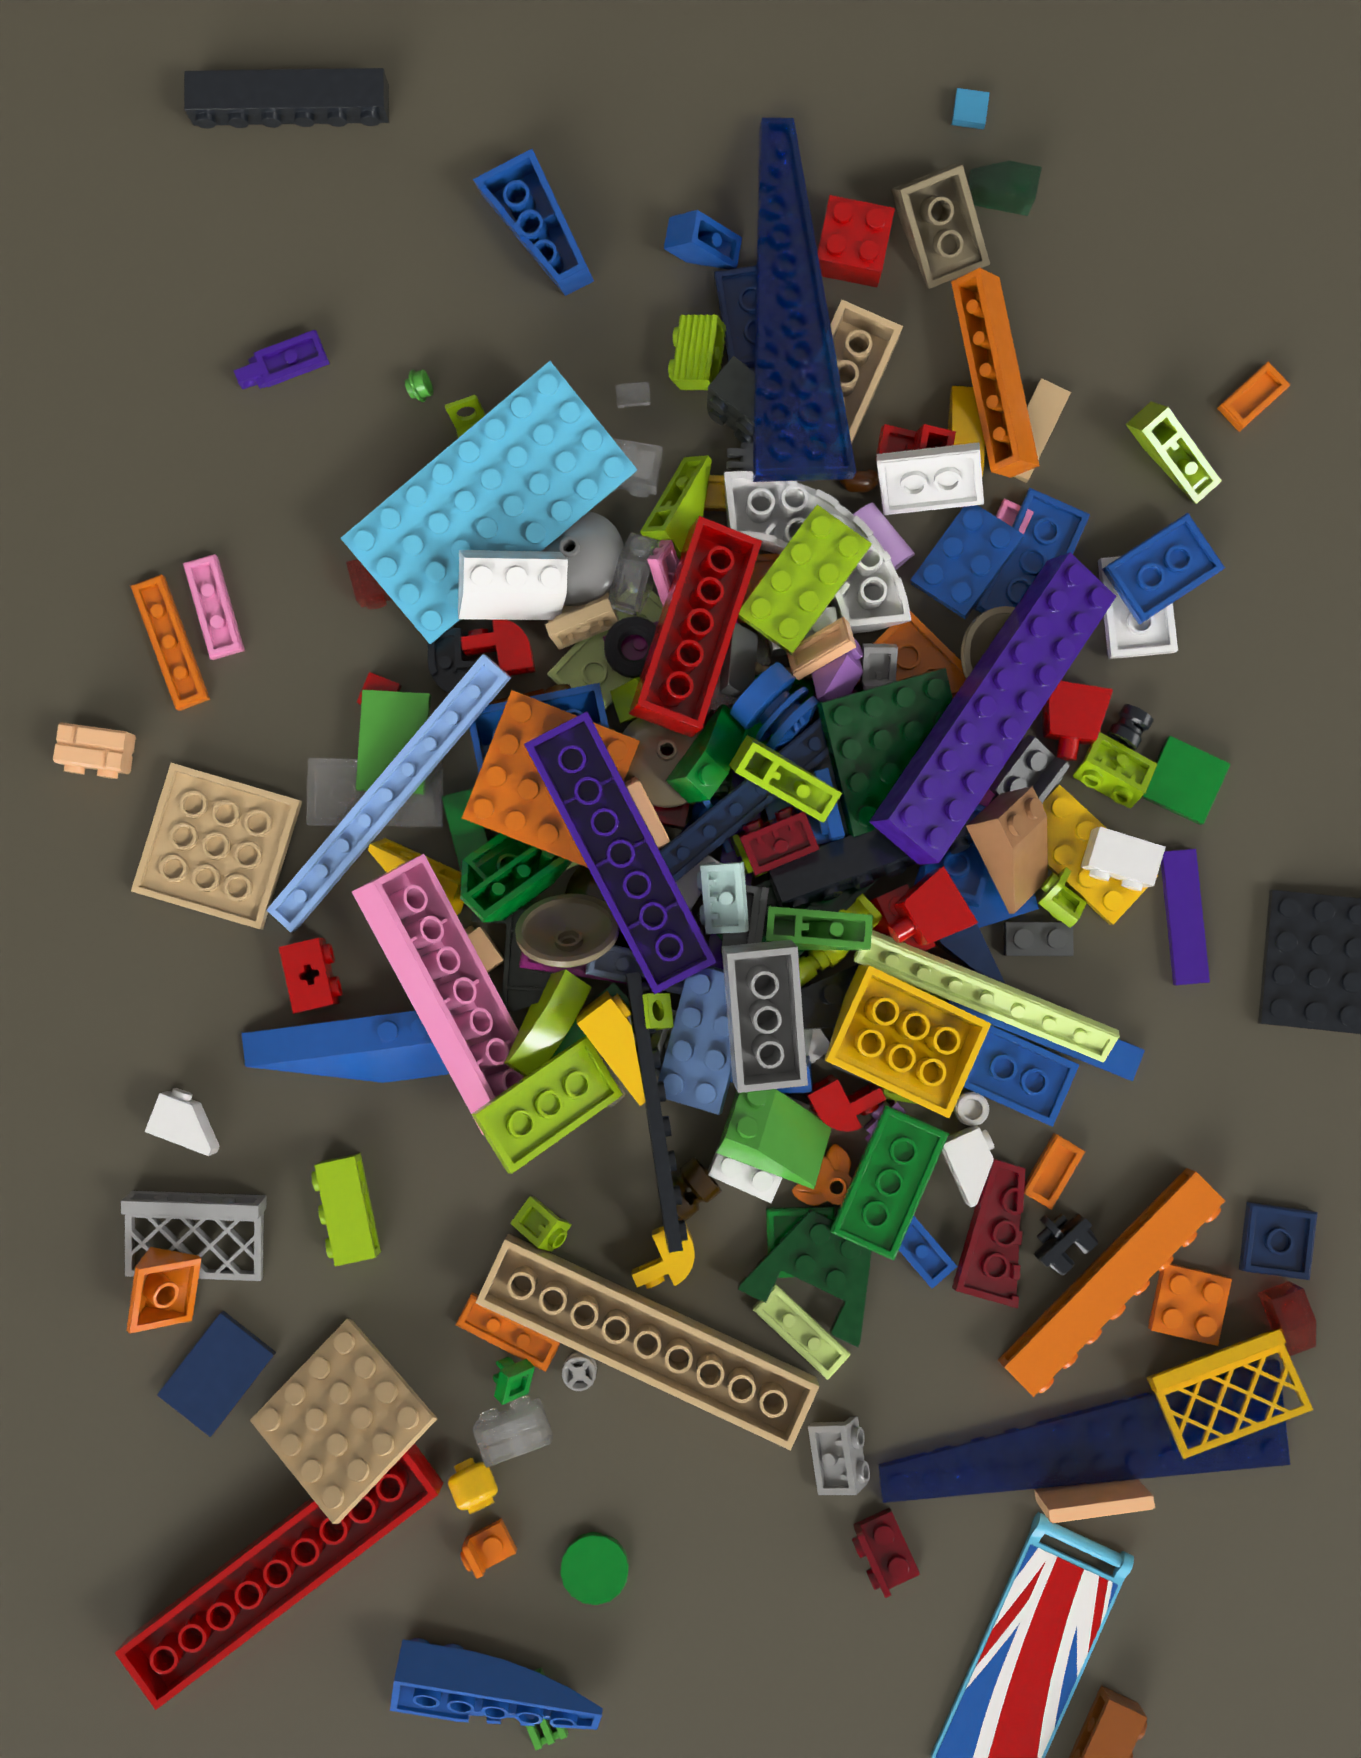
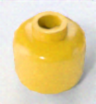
(472, 1486)

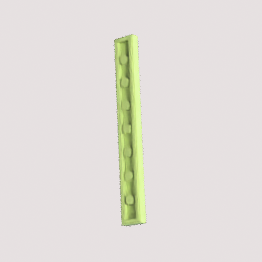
(989, 996)

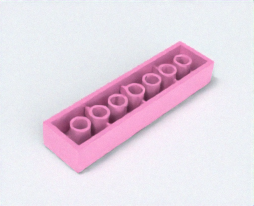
(442, 978)

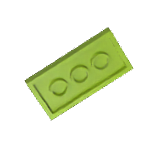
(804, 579)
(547, 1104)

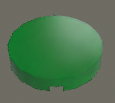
(594, 1568)

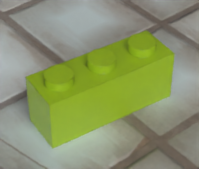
(346, 1210)

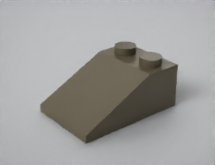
(941, 225)

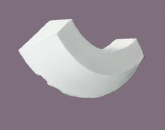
(776, 510)

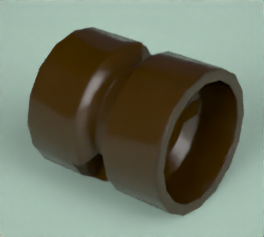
(703, 1188)

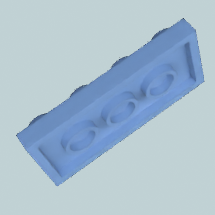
(698, 1051)

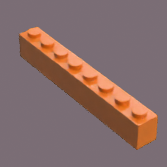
(1112, 1281)

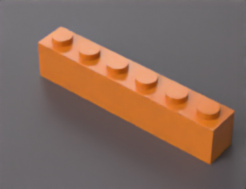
(995, 373)

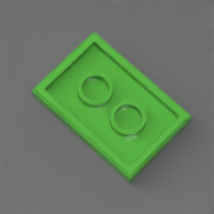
(385, 728)

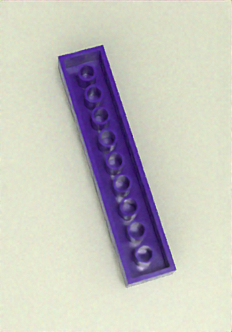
(993, 710)

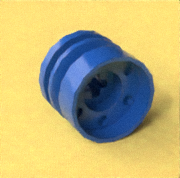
(771, 704)

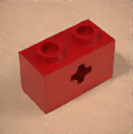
(297, 962)

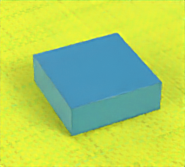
(970, 108)

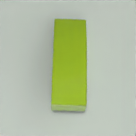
(547, 1022)

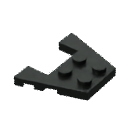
(520, 985)

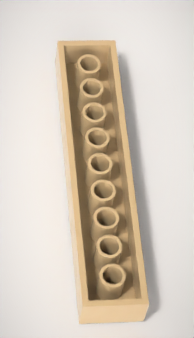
(649, 1341)

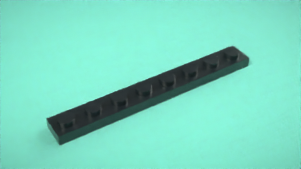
(658, 1125)

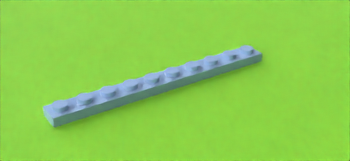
(389, 793)

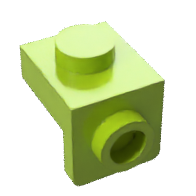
(1060, 900)

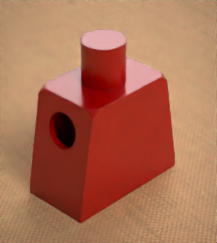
(1074, 716)
(931, 910)

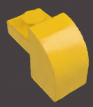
(675, 1264)

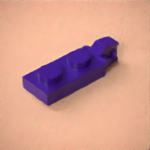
(283, 361)

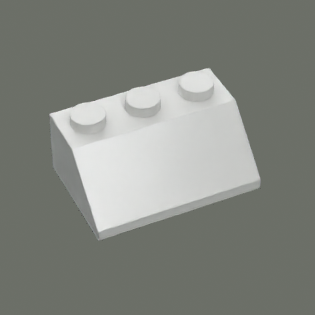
(511, 584)

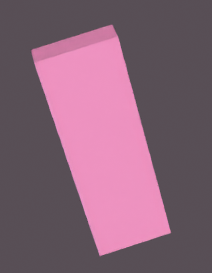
(213, 607)

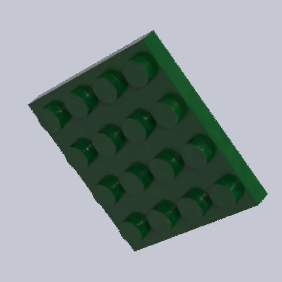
(876, 736)

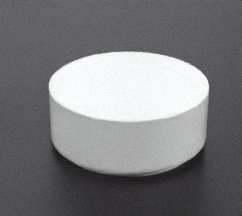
(971, 1109)

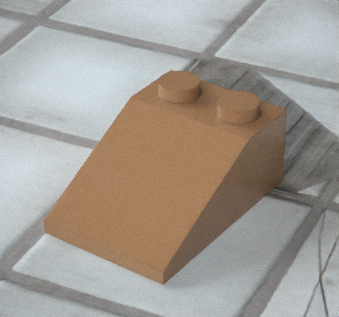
(1013, 844)

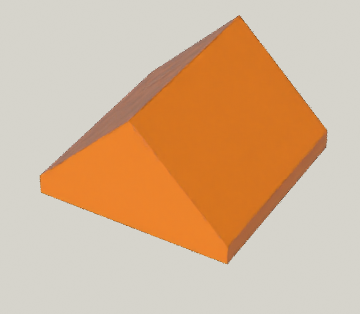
(163, 1289)

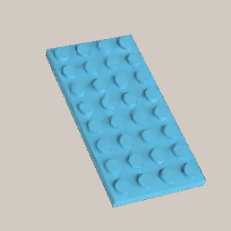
(497, 488)

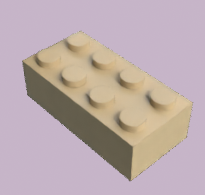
(862, 353)

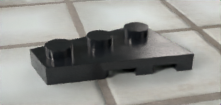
(824, 999)

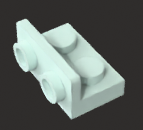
(723, 897)

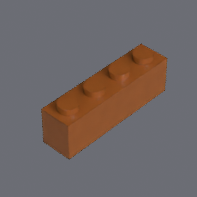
(1110, 1727)

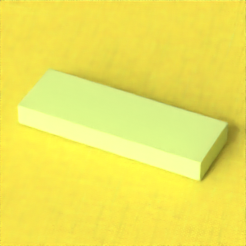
(802, 1332)

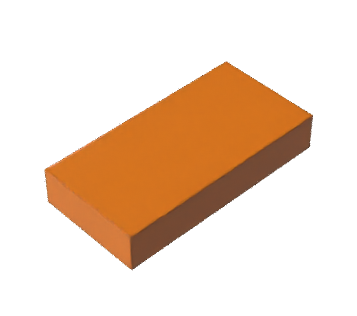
(1253, 396)
(1053, 1171)

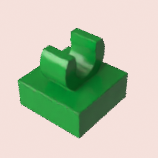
(513, 1379)

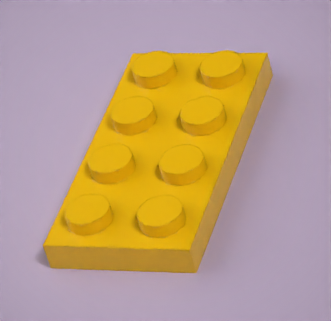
(1067, 838)

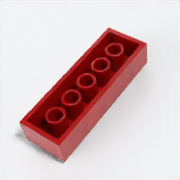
(695, 627)

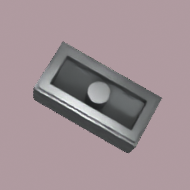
(739, 662)

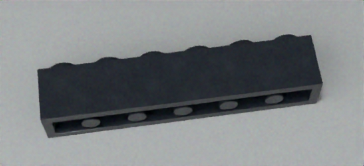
(286, 97)
(844, 865)

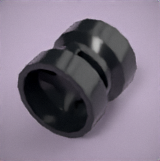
(1130, 726)

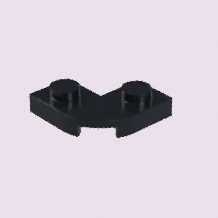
(446, 660)

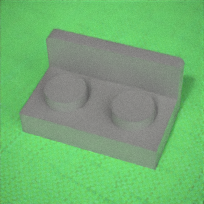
(839, 1457)

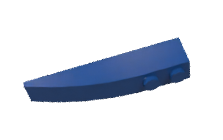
(357, 1049)
(465, 1683)

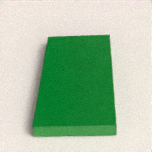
(889, 1182)

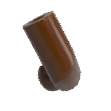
(862, 481)

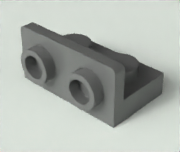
(1030, 766)

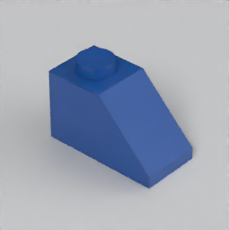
(702, 241)

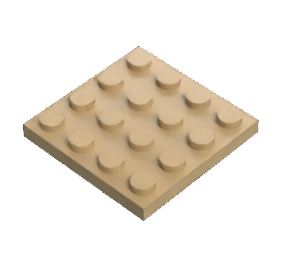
(216, 846)
(343, 1420)

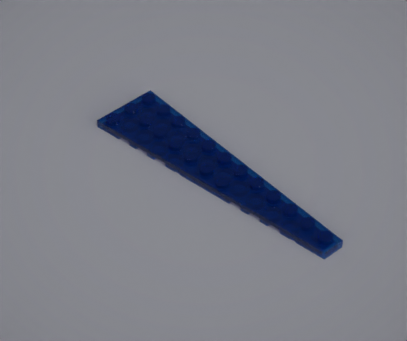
(797, 387)
(1097, 1446)

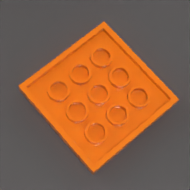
(509, 788)

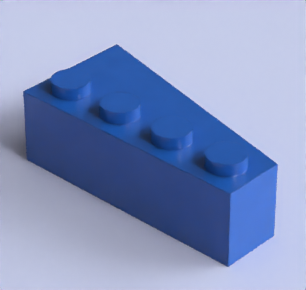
(530, 210)

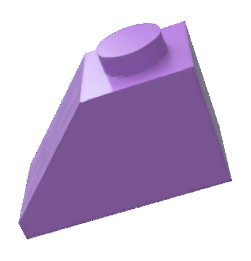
(839, 676)

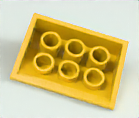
(905, 1040)

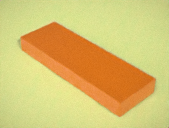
(507, 1334)

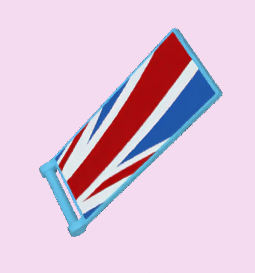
(1033, 1649)

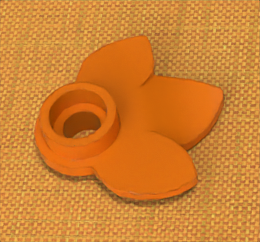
(834, 1168)

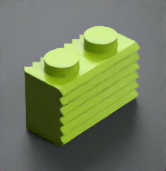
(697, 351)

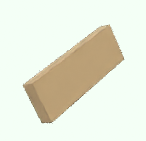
(1044, 413)

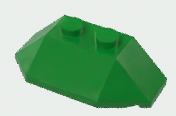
(506, 876)

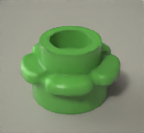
(419, 385)

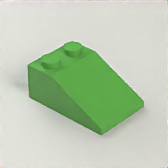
(775, 1136)

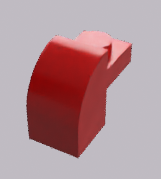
(900, 439)
(509, 642)
(837, 1109)

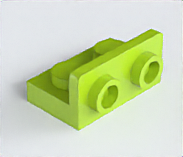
(1115, 771)

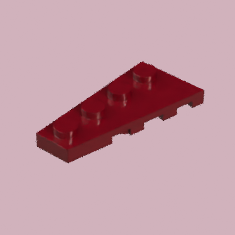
(991, 1248)

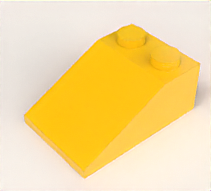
(611, 1033)

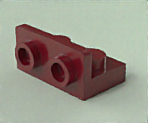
(778, 839)
(886, 1551)

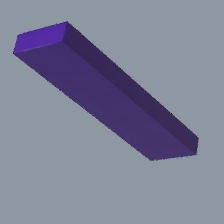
(1184, 917)

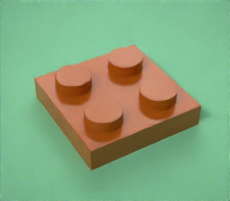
(1190, 1304)

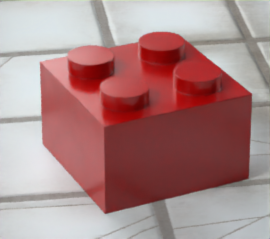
(854, 240)

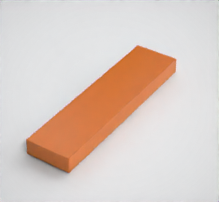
(170, 642)

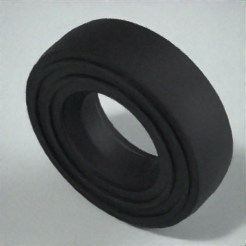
(614, 639)

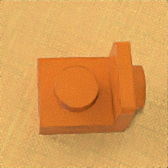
(487, 1548)

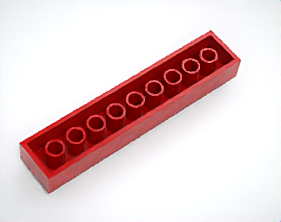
(268, 1581)

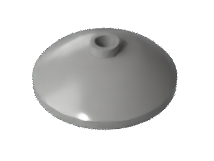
(593, 559)

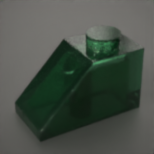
(1005, 186)

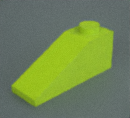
(1173, 450)
(680, 502)
(784, 779)

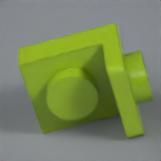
(541, 1225)

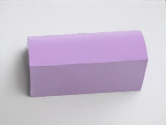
(885, 534)

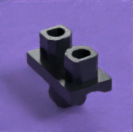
(1074, 1231)

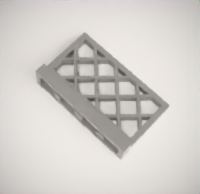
(197, 1207)

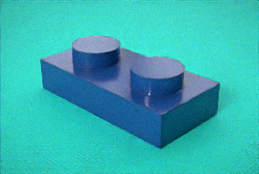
(925, 1254)

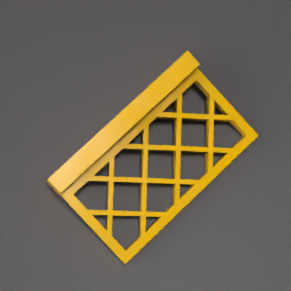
(1226, 1361)

